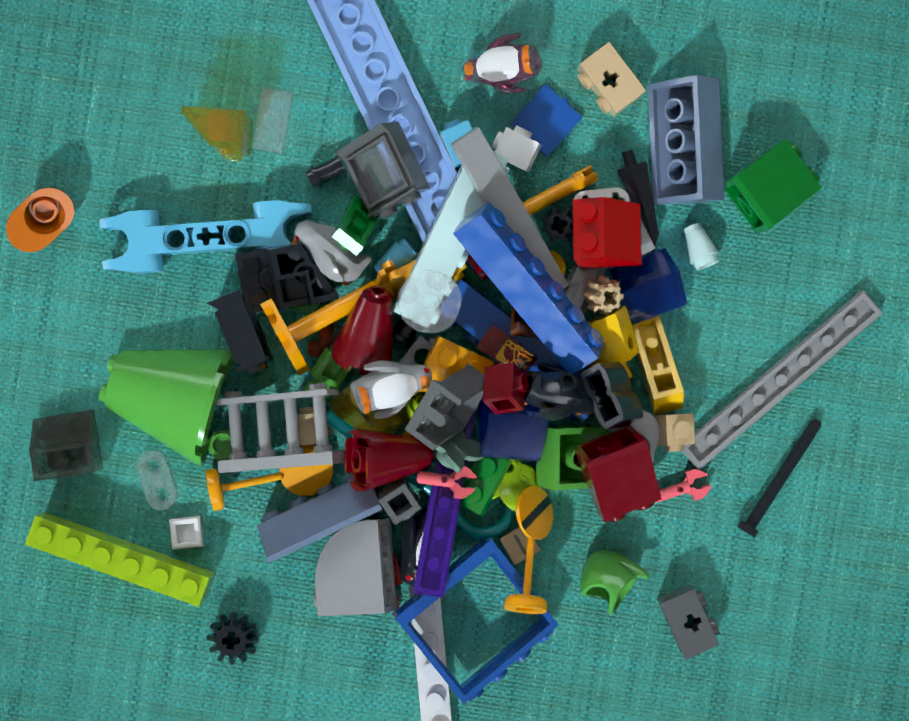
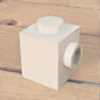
(517, 147)

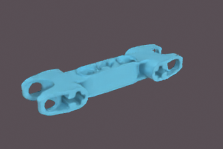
(151, 241)

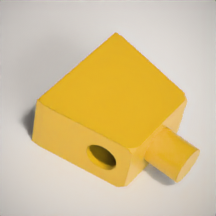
(618, 337)

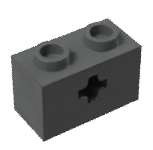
(689, 639)

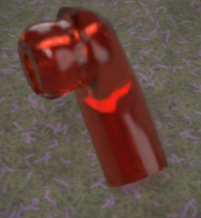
(326, 337)

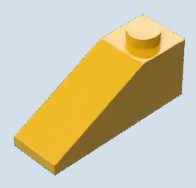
(658, 367)

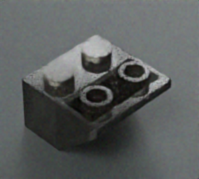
(65, 445)

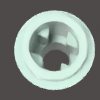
(700, 247)

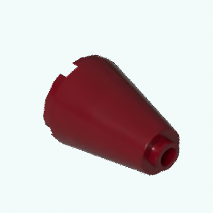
(366, 332)
(383, 458)

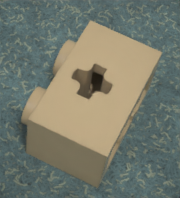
(609, 64)

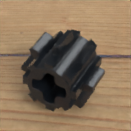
(552, 219)

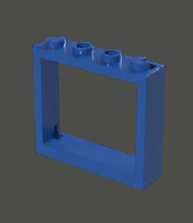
(497, 666)

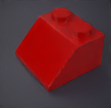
(606, 233)

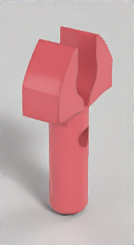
(449, 481)
(684, 487)

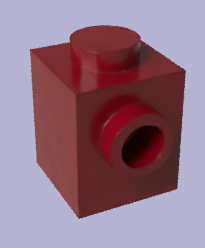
(504, 388)

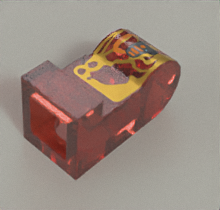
(506, 349)

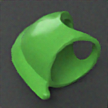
(609, 576)

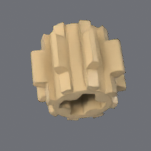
(603, 295)

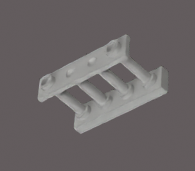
(294, 455)

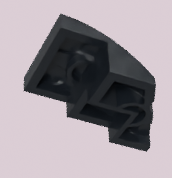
(281, 275)

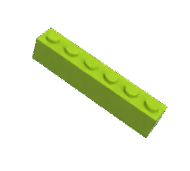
(119, 558)

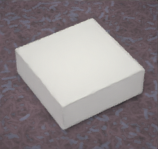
(186, 532)

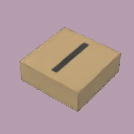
(516, 545)

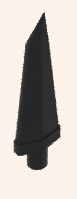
(637, 185)

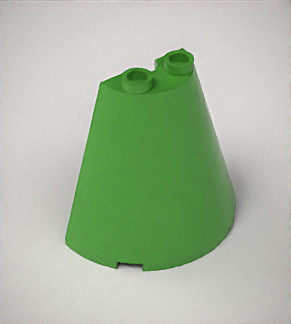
(169, 394)

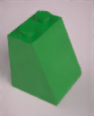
(772, 186)

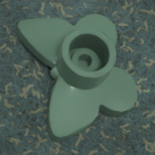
(457, 450)

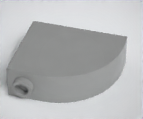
(357, 571)

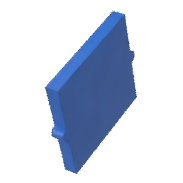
(547, 119)

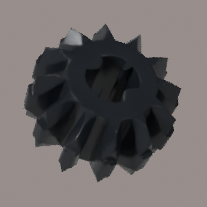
(222, 644)

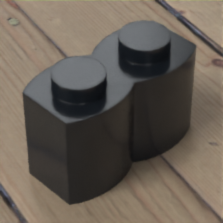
(612, 395)

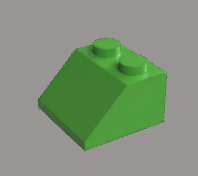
(559, 464)

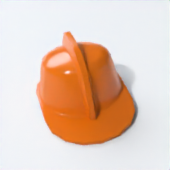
(39, 219)

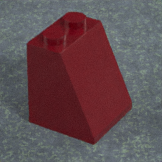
(619, 473)

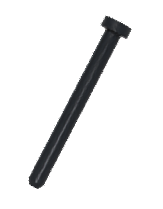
(780, 478)

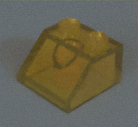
(223, 129)

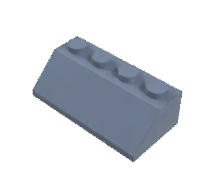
(686, 140)
(315, 517)

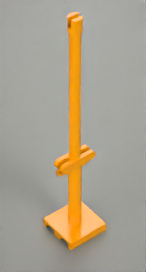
(393, 279)

